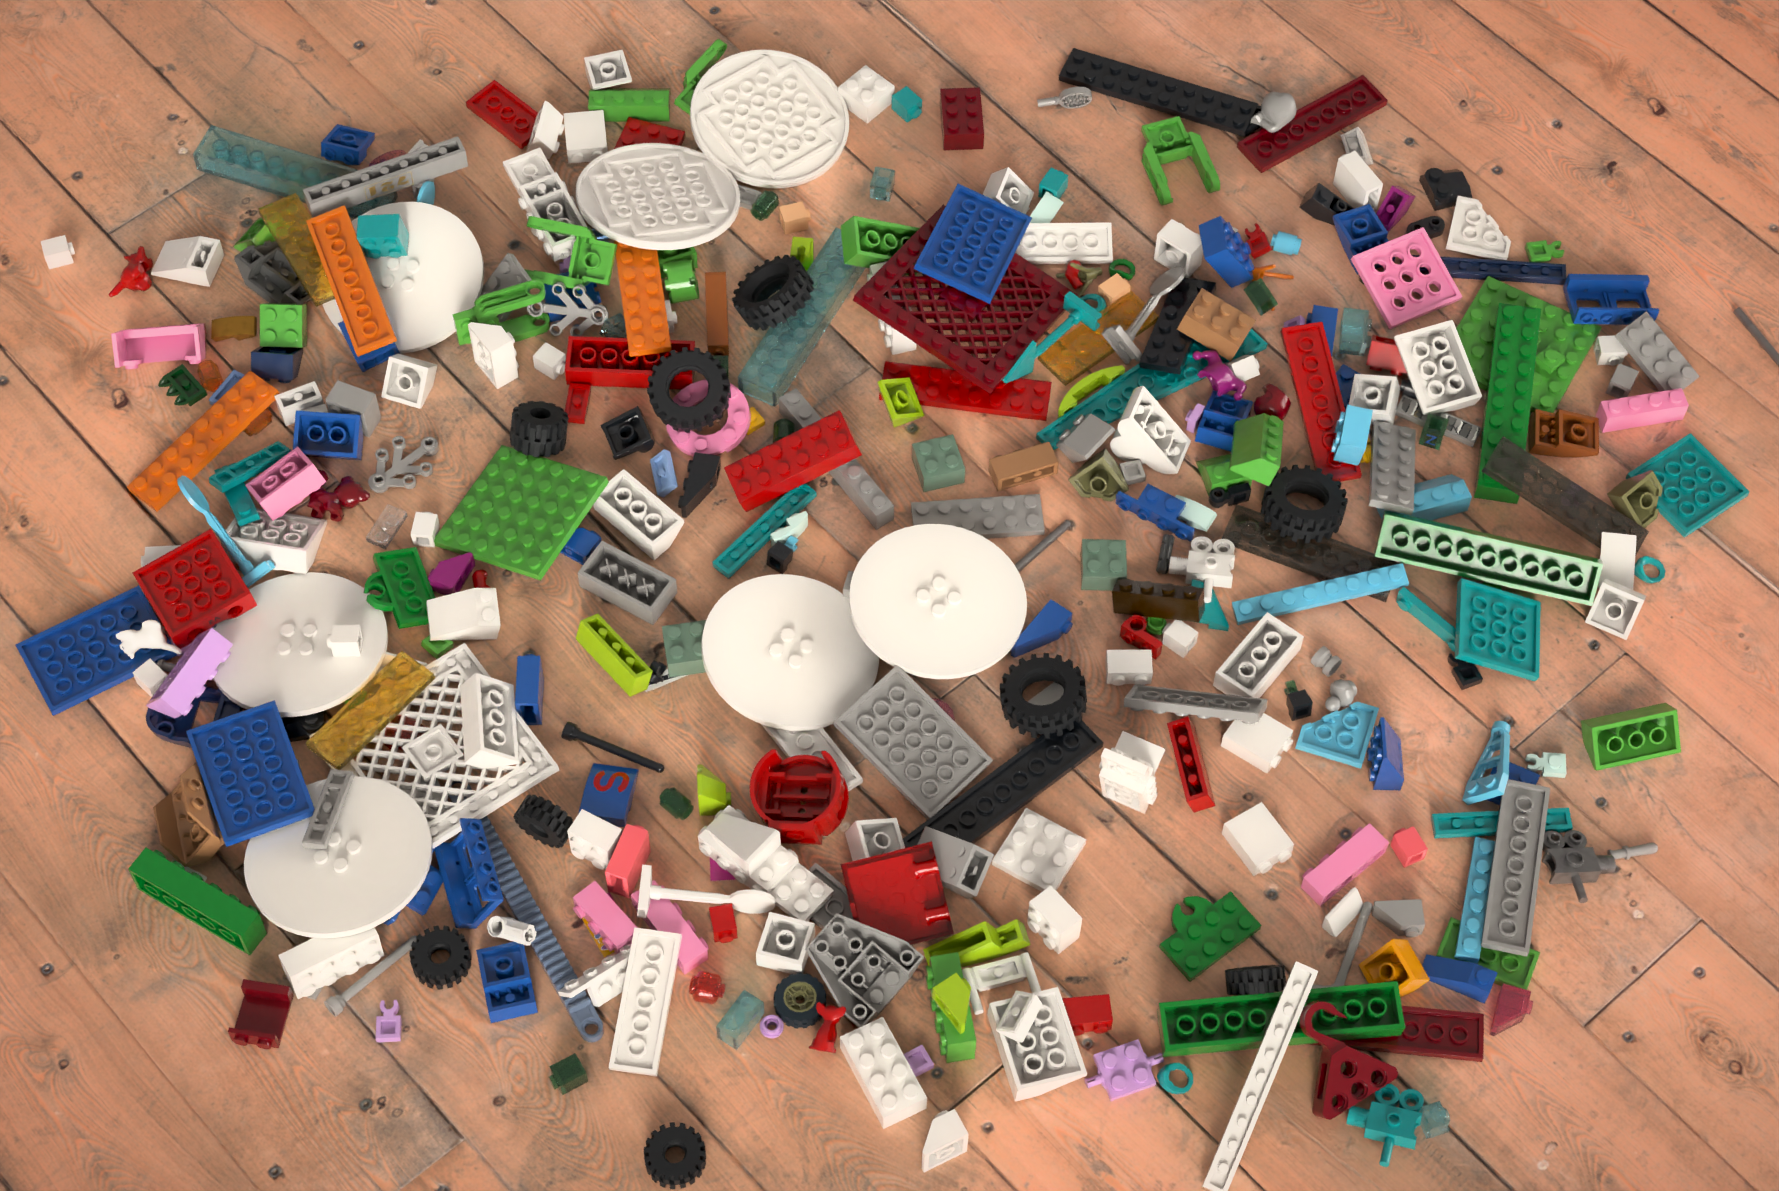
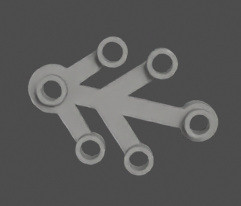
(572, 310)
(402, 466)

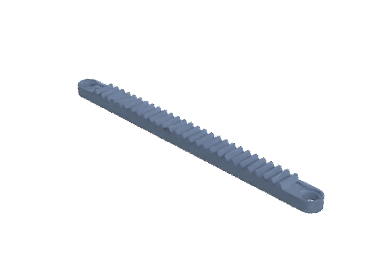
(545, 943)

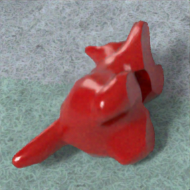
(135, 273)

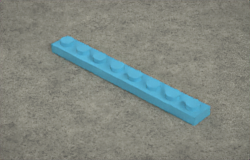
(1320, 593)

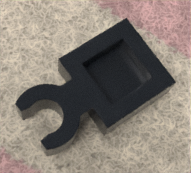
(1464, 673)

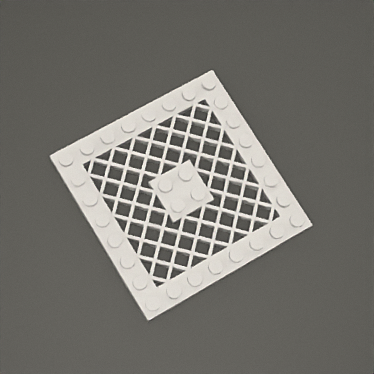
(437, 752)

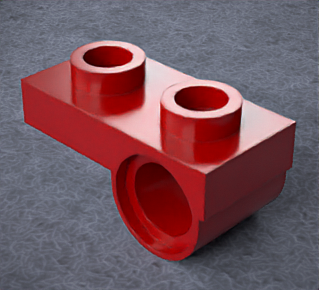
(1140, 638)

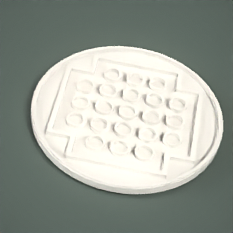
(769, 118)
(657, 196)
(430, 283)
(937, 601)
(284, 648)
(787, 652)
(362, 877)

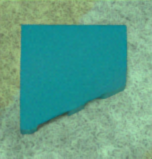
(1213, 612)

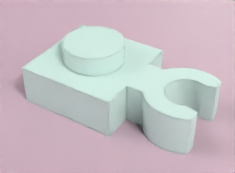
(1550, 764)

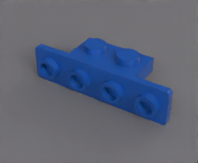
(1159, 509)
(422, 900)

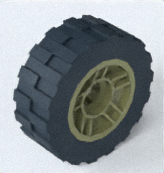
(799, 987)

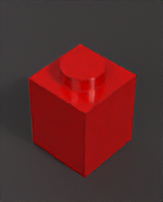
(723, 923)

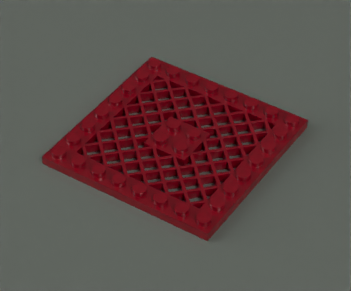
(983, 372)

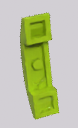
(1089, 385)

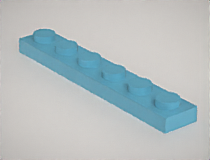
(1473, 911)

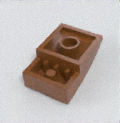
(1563, 434)

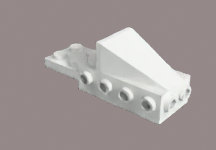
(544, 197)
(1129, 772)
(761, 863)

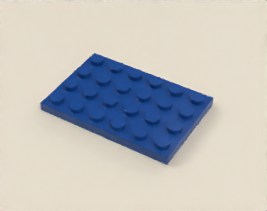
(973, 243)
(84, 654)
(250, 773)

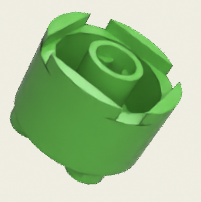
(681, 280)

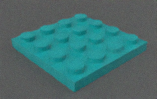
(1693, 485)
(1497, 629)

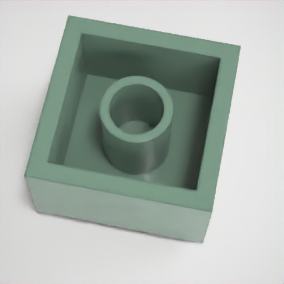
(938, 463)
(1102, 563)
(683, 648)

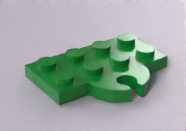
(402, 586)
(1207, 933)

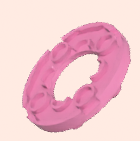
(721, 441)

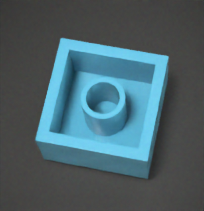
(1351, 435)

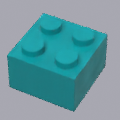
(383, 235)

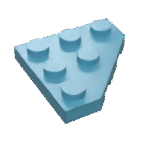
(1340, 735)

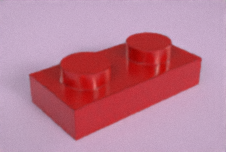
(577, 402)

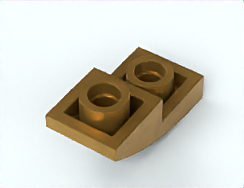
(234, 327)

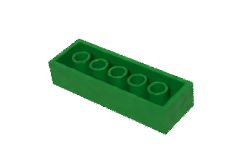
(198, 900)

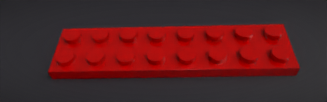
(953, 391)
(1317, 395)

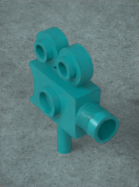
(1390, 1123)

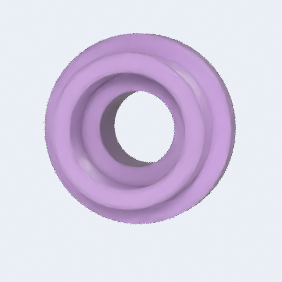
(771, 1020)

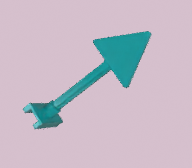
(1079, 311)

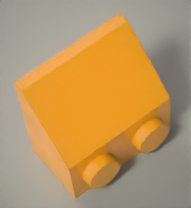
(1395, 963)

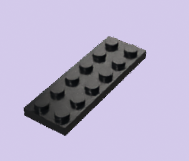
(1167, 346)

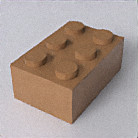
(1216, 324)

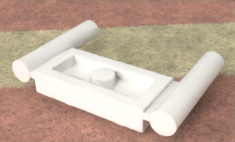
(999, 974)

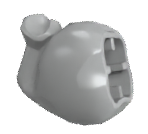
(1276, 111)

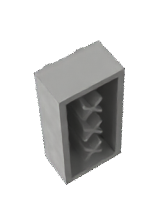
(627, 582)

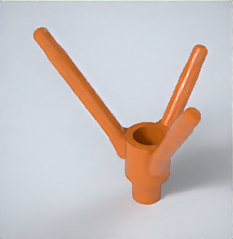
(1260, 272)

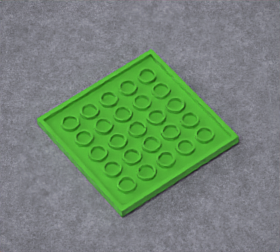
(1554, 330)
(521, 512)

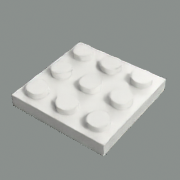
(1038, 851)

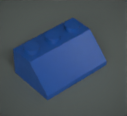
(328, 435)

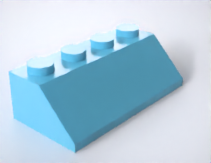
(1439, 498)

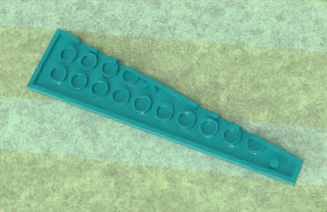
(1112, 399)

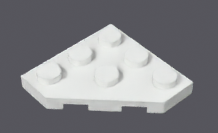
(1476, 232)

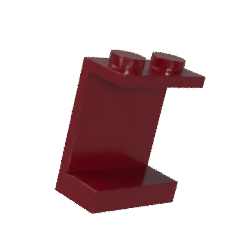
(262, 1014)

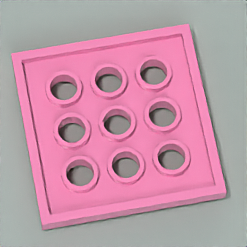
(1384, 297)

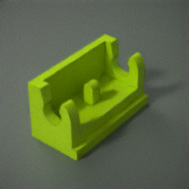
(803, 250)

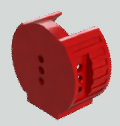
(777, 796)

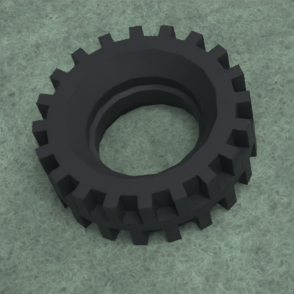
(780, 274)
(695, 416)
(1297, 521)
(1049, 717)

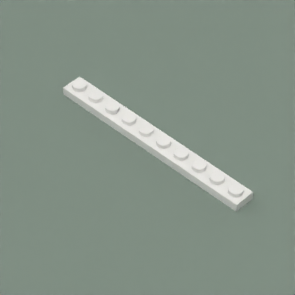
(1260, 1078)

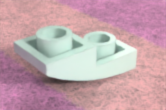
(1046, 209)
(1196, 514)
(795, 526)

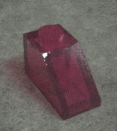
(1510, 1008)

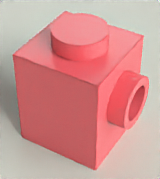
(1408, 846)

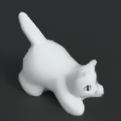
(149, 636)

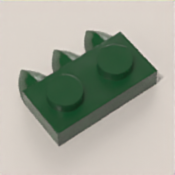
(183, 384)

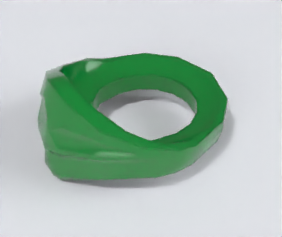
(1112, 271)

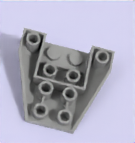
(862, 966)

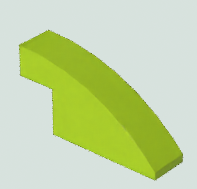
(982, 943)

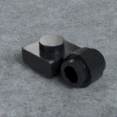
(1235, 494)

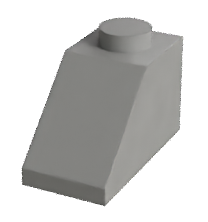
(1401, 916)

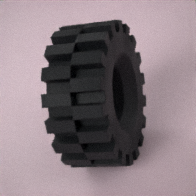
(543, 821)
(444, 972)
(1255, 980)
(680, 1172)

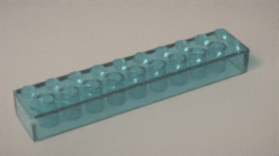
(271, 167)
(790, 344)

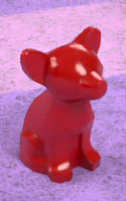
(827, 1033)

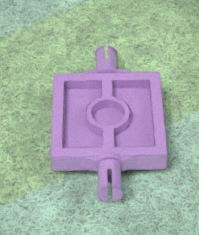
(1124, 1070)

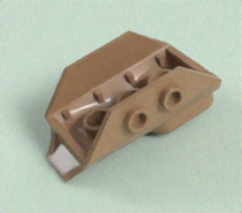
(188, 822)

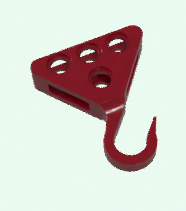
(1331, 1079)

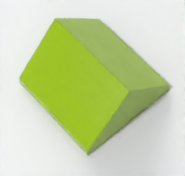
(900, 400)

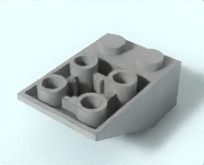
(959, 862)

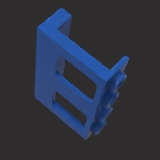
(1607, 290)
(462, 880)

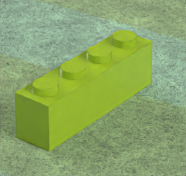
(614, 655)

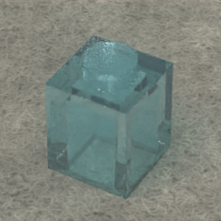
(882, 184)

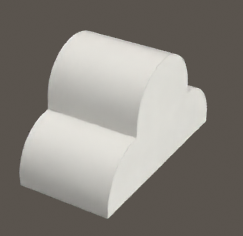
(1149, 435)

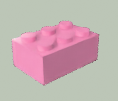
(285, 483)

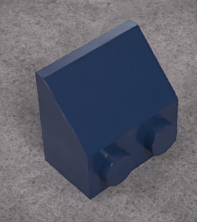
(276, 363)

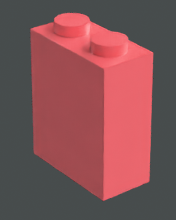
(627, 860)

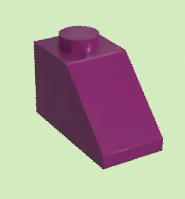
(1394, 206)
(451, 574)

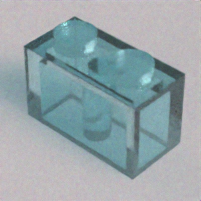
(1354, 332)
(740, 1019)

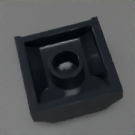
(1444, 187)
(628, 433)
(302, 727)

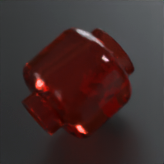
(706, 987)

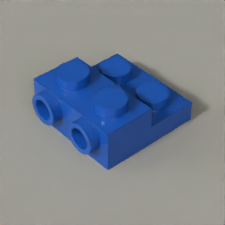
(346, 144)

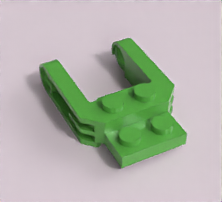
(696, 72)
(1168, 143)
(590, 258)
(500, 302)

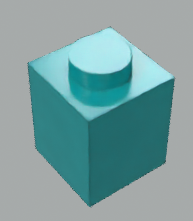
(906, 104)
(1053, 182)

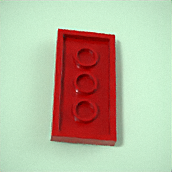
(504, 113)

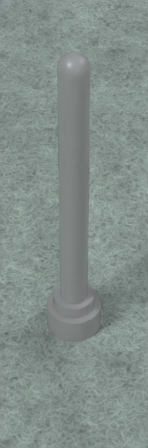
(337, 1003)

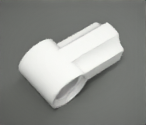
(511, 930)

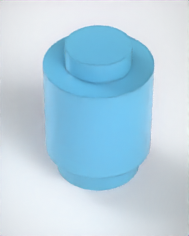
(1286, 243)

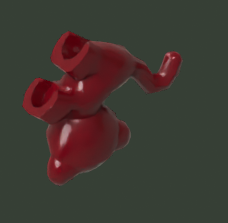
(345, 495)

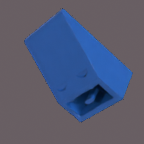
(1385, 758)

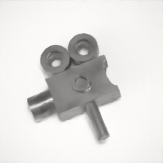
(1573, 862)

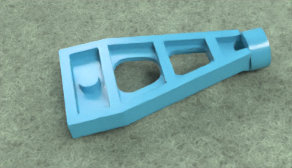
(1494, 785)

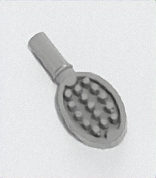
(1069, 98)

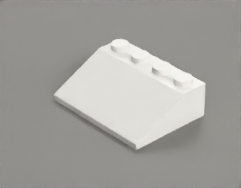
(1438, 368)
(287, 541)
(1047, 1054)

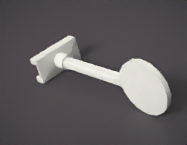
(744, 900)

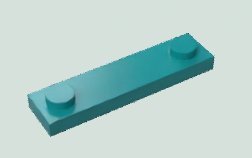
(248, 467)
(241, 503)
(1409, 602)

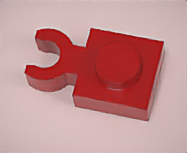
(1258, 242)

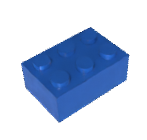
(1226, 251)

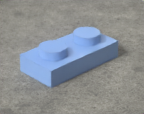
(663, 473)

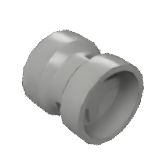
(1325, 660)

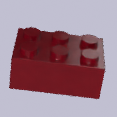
(961, 118)

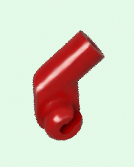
(1072, 275)
(479, 579)

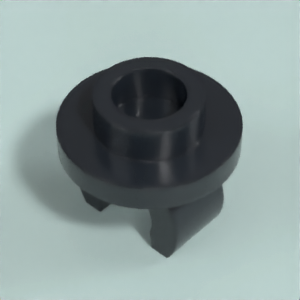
(658, 669)

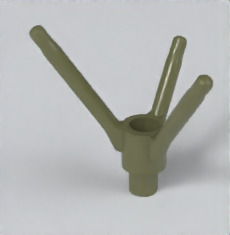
(1086, 274)

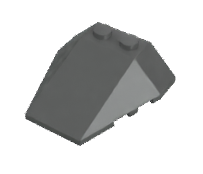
(270, 274)

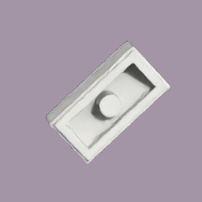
(1355, 141)
(1343, 913)
(1019, 1015)

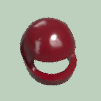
(1273, 402)

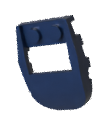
(174, 729)

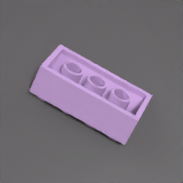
(190, 674)

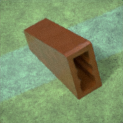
(717, 313)

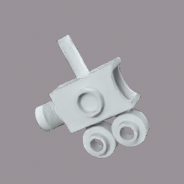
(1207, 564)

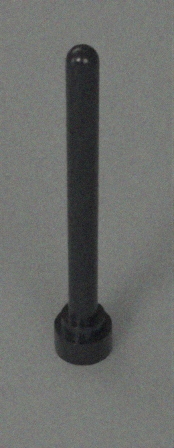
(572, 732)

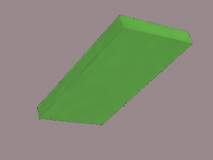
(1510, 968)

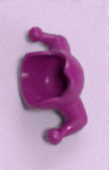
(1220, 374)

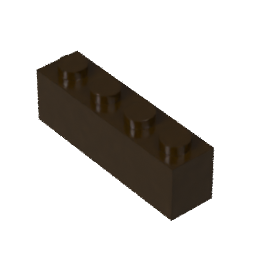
(1158, 600)

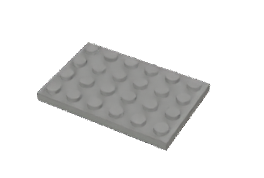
(913, 742)

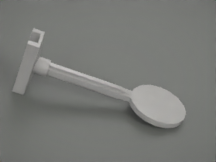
(1122, 340)

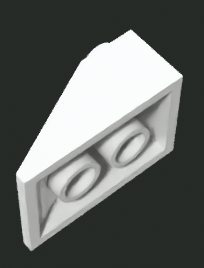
(464, 615)

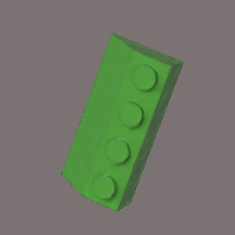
(637, 103)
(1257, 447)
(1631, 736)

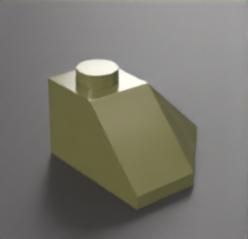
(1099, 477)
(1638, 498)

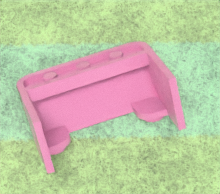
(159, 345)

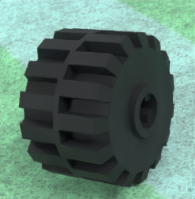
(538, 429)

